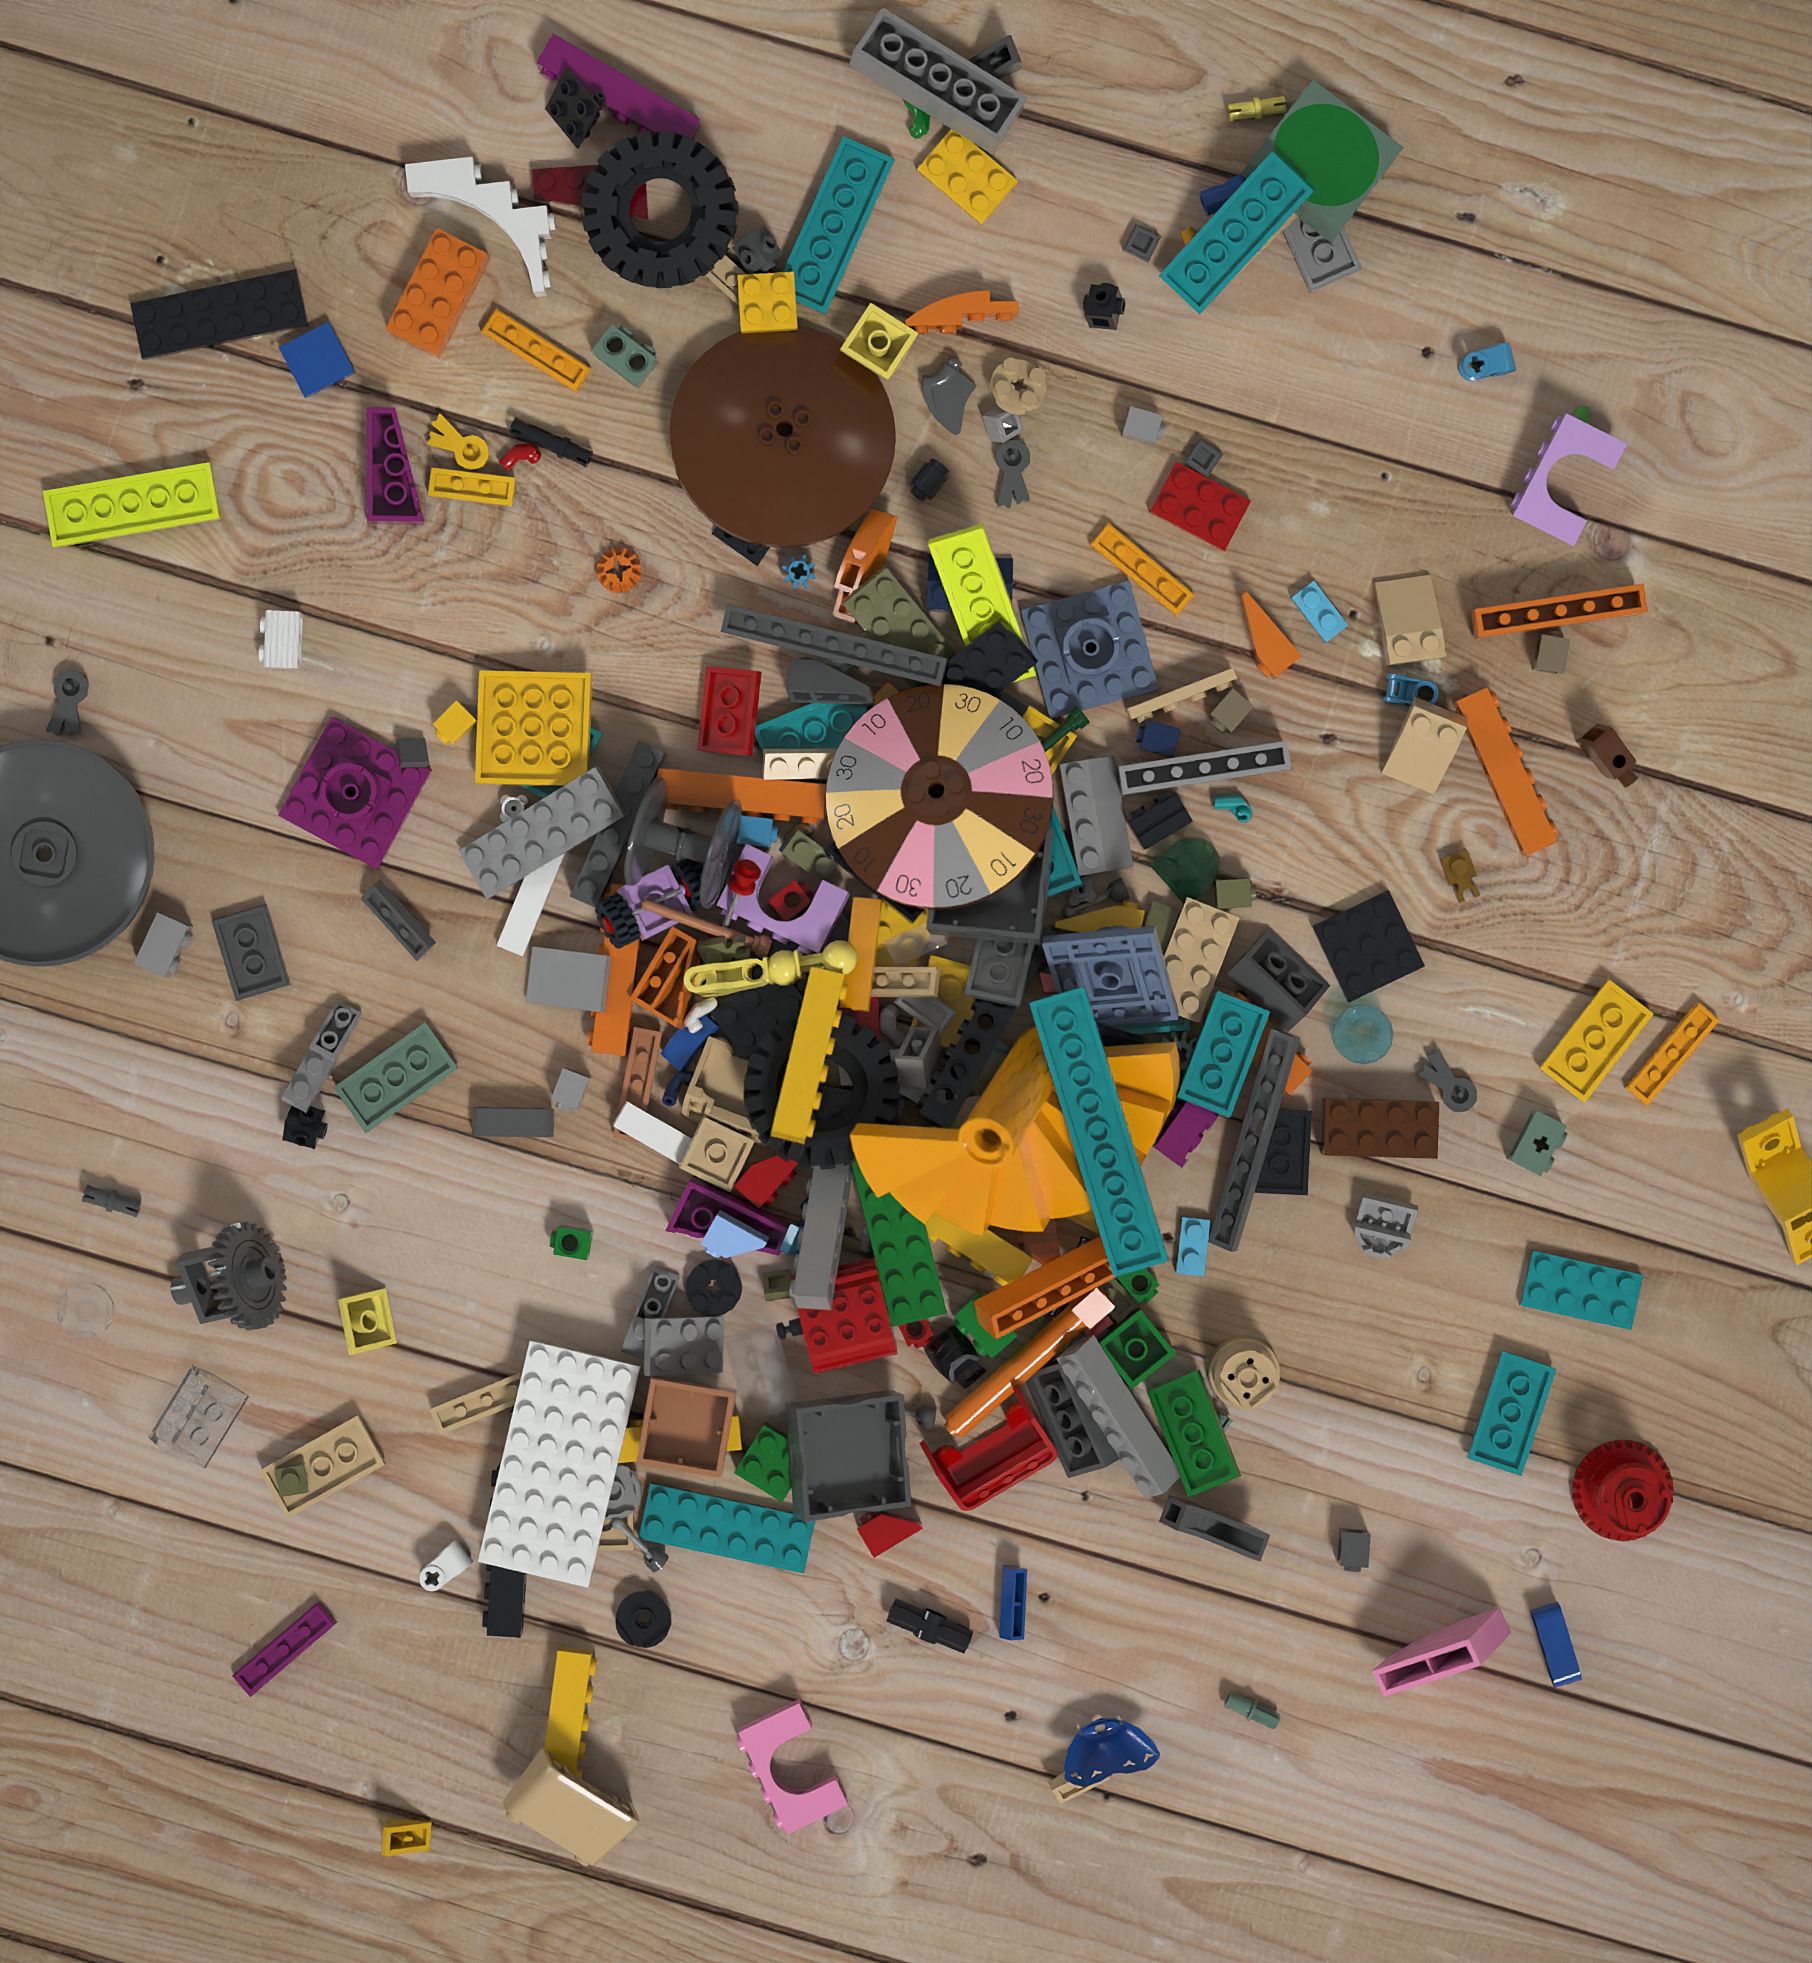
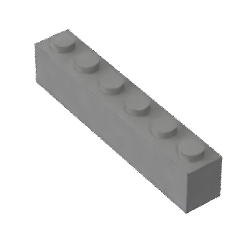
(1204, 768)
(821, 1237)
(1119, 1416)

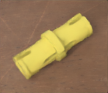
(1256, 108)

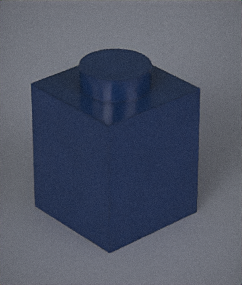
(1158, 738)

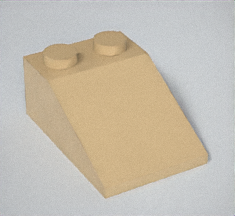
(1409, 621)
(1425, 745)

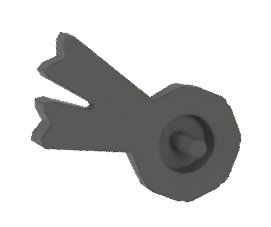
(1012, 459)
(70, 689)
(1457, 1093)

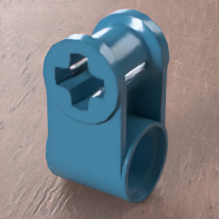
(1492, 362)
(1407, 689)

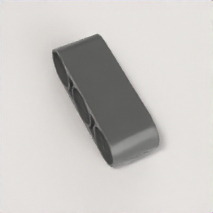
(512, 1122)

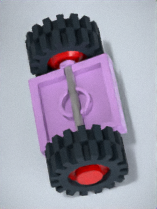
(622, 912)

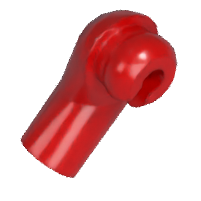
(520, 452)

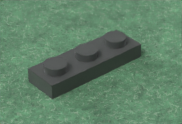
(398, 920)

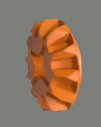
(630, 576)

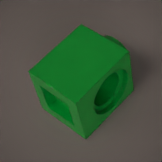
(584, 1242)
(1147, 1292)

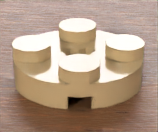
(1025, 373)

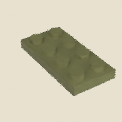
(894, 618)

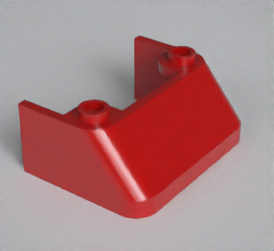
(995, 1460)

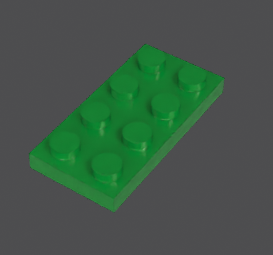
(1194, 1433)

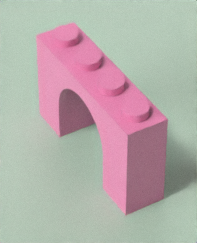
(792, 1806)

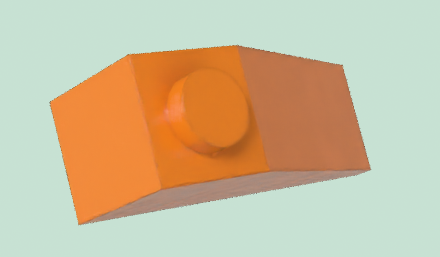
(1269, 644)

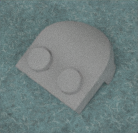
(1384, 1225)

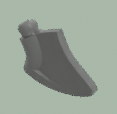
(947, 394)

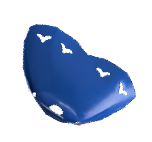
(1108, 1752)

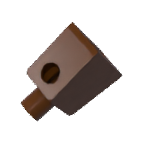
(1603, 746)

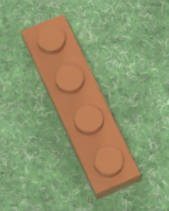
(639, 1072)

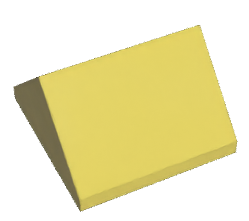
(879, 342)
(367, 1321)

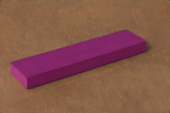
(284, 1649)

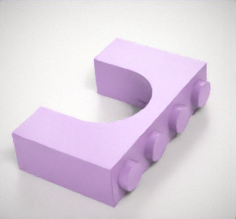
(1568, 438)
(808, 931)

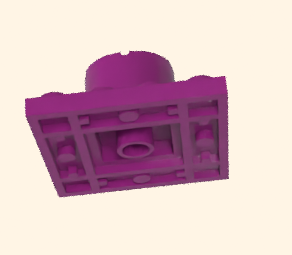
(383, 796)

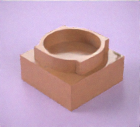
(686, 1426)

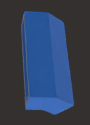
(1013, 1602)

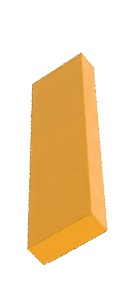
(536, 350)
(1142, 569)
(864, 938)
(1672, 1053)

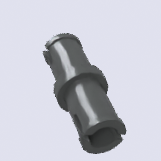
(111, 1201)

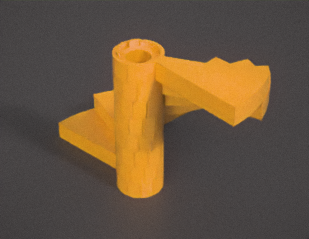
(1014, 1152)

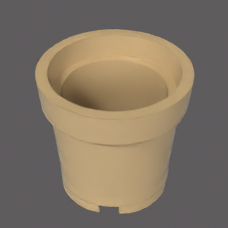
(1232, 1358)

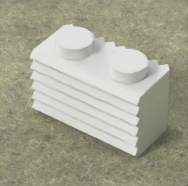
(282, 639)

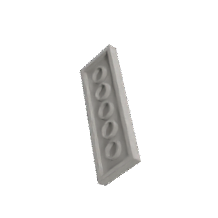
(542, 832)

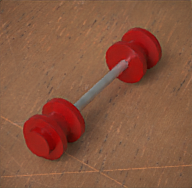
(741, 883)

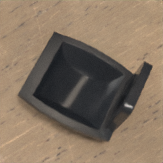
(954, 1356)

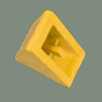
(405, 1836)

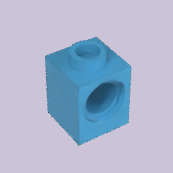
(757, 832)

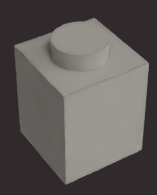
(1143, 426)
(570, 1089)

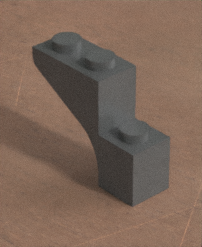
(1214, 1527)

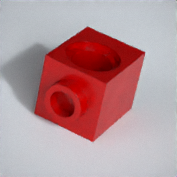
(782, 909)
(919, 1339)

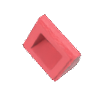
(1047, 982)

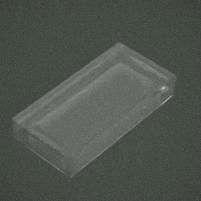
(913, 944)

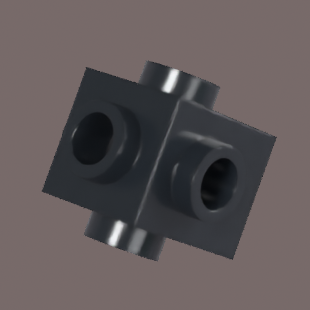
(1103, 306)
(305, 1128)

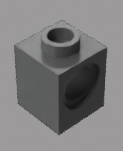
(1353, 1549)

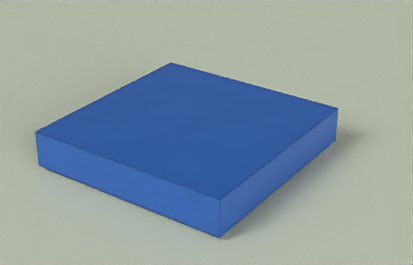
(317, 360)

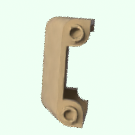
(719, 1089)
(569, 1810)

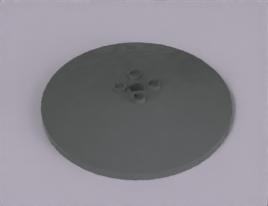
(98, 846)

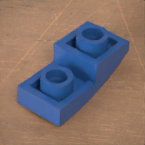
(685, 1045)

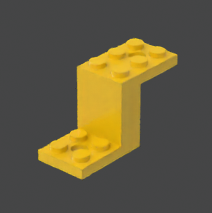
(1782, 1178)

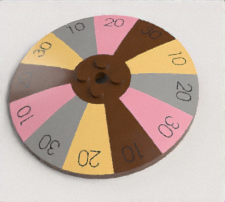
(949, 846)

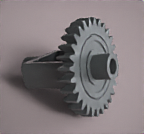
(245, 1275)

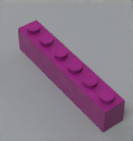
(623, 95)

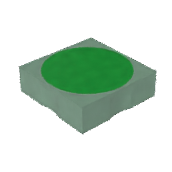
(1333, 152)

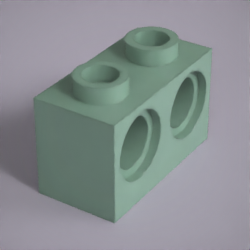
(621, 360)

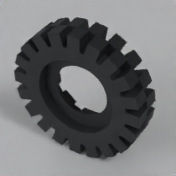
(608, 209)
(872, 1098)

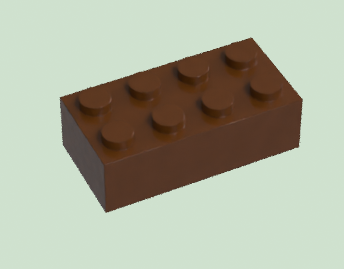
(1380, 1128)

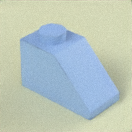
(731, 1237)

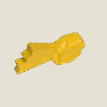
(469, 451)

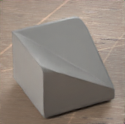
(1001, 425)

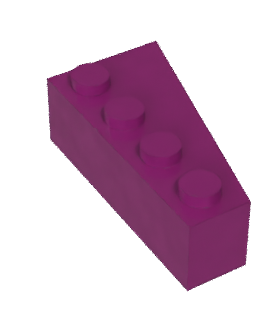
(390, 482)
(703, 1202)

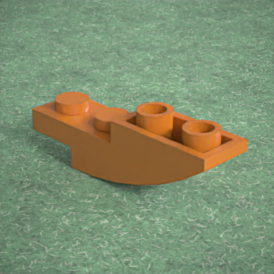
(948, 312)
(864, 557)

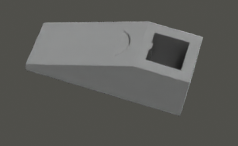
(653, 1304)

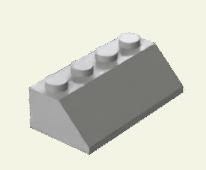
(1095, 815)

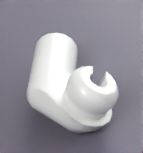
(698, 1010)

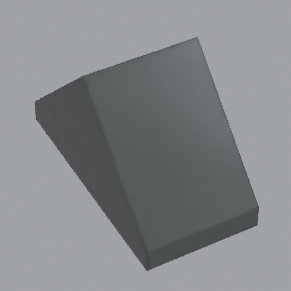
(999, 58)

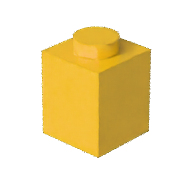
(454, 724)

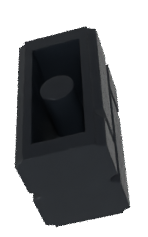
(1159, 820)

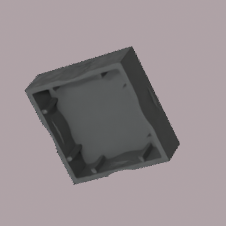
(1009, 915)
(848, 1455)

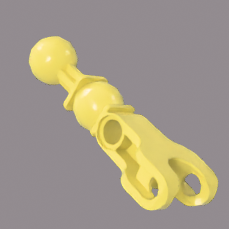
(781, 969)

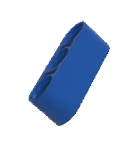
(1556, 1644)

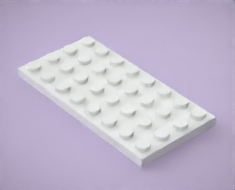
(559, 1463)

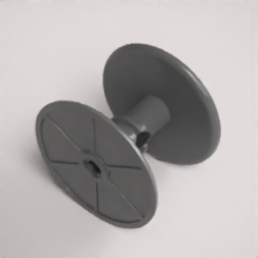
(653, 834)

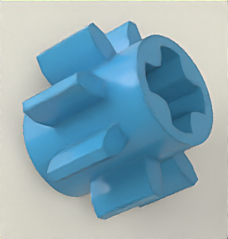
(795, 565)

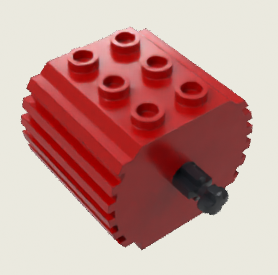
(854, 1328)

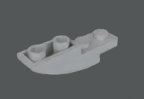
(322, 1056)

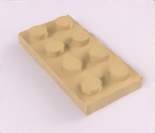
(1197, 954)
(330, 1465)

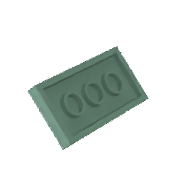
(396, 1077)

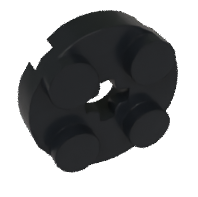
(703, 1300)
(643, 1635)

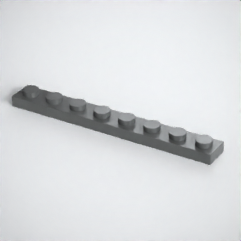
(834, 645)
(1254, 1139)

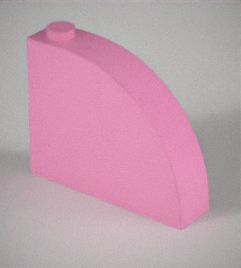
(1443, 1652)

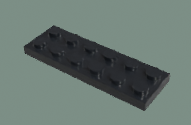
(219, 314)

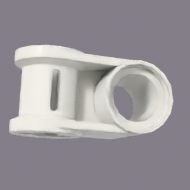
(448, 1564)

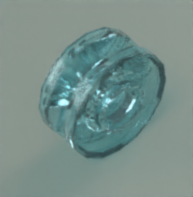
(1380, 1034)

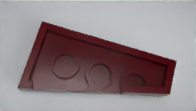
(567, 185)

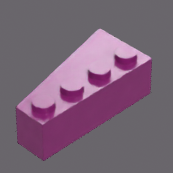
(1183, 1131)

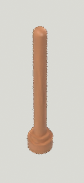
(759, 945)

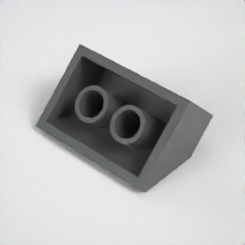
(1278, 980)

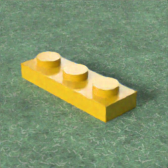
(472, 487)

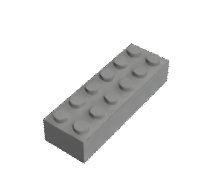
(937, 81)

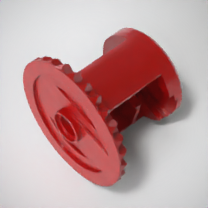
(1622, 1490)

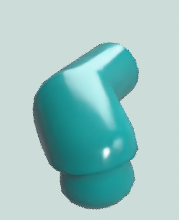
(1236, 805)

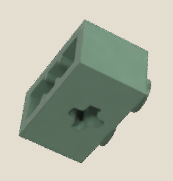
(1524, 1151)

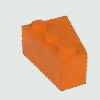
(663, 985)

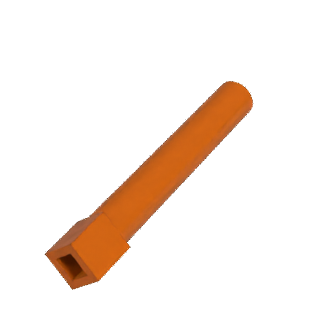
(1079, 1314)

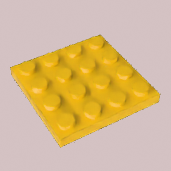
(533, 727)

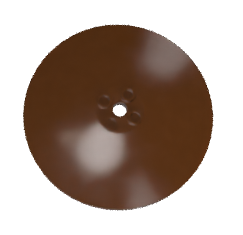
(773, 485)

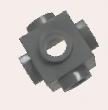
(758, 251)

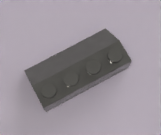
(1069, 1422)

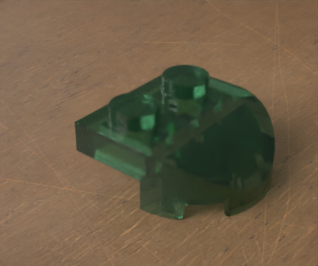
(1188, 867)

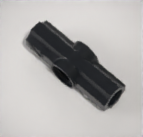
(929, 1625)

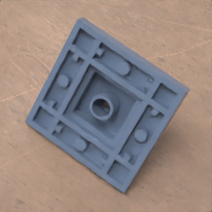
(1084, 679)
(1120, 972)

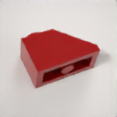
(886, 1530)

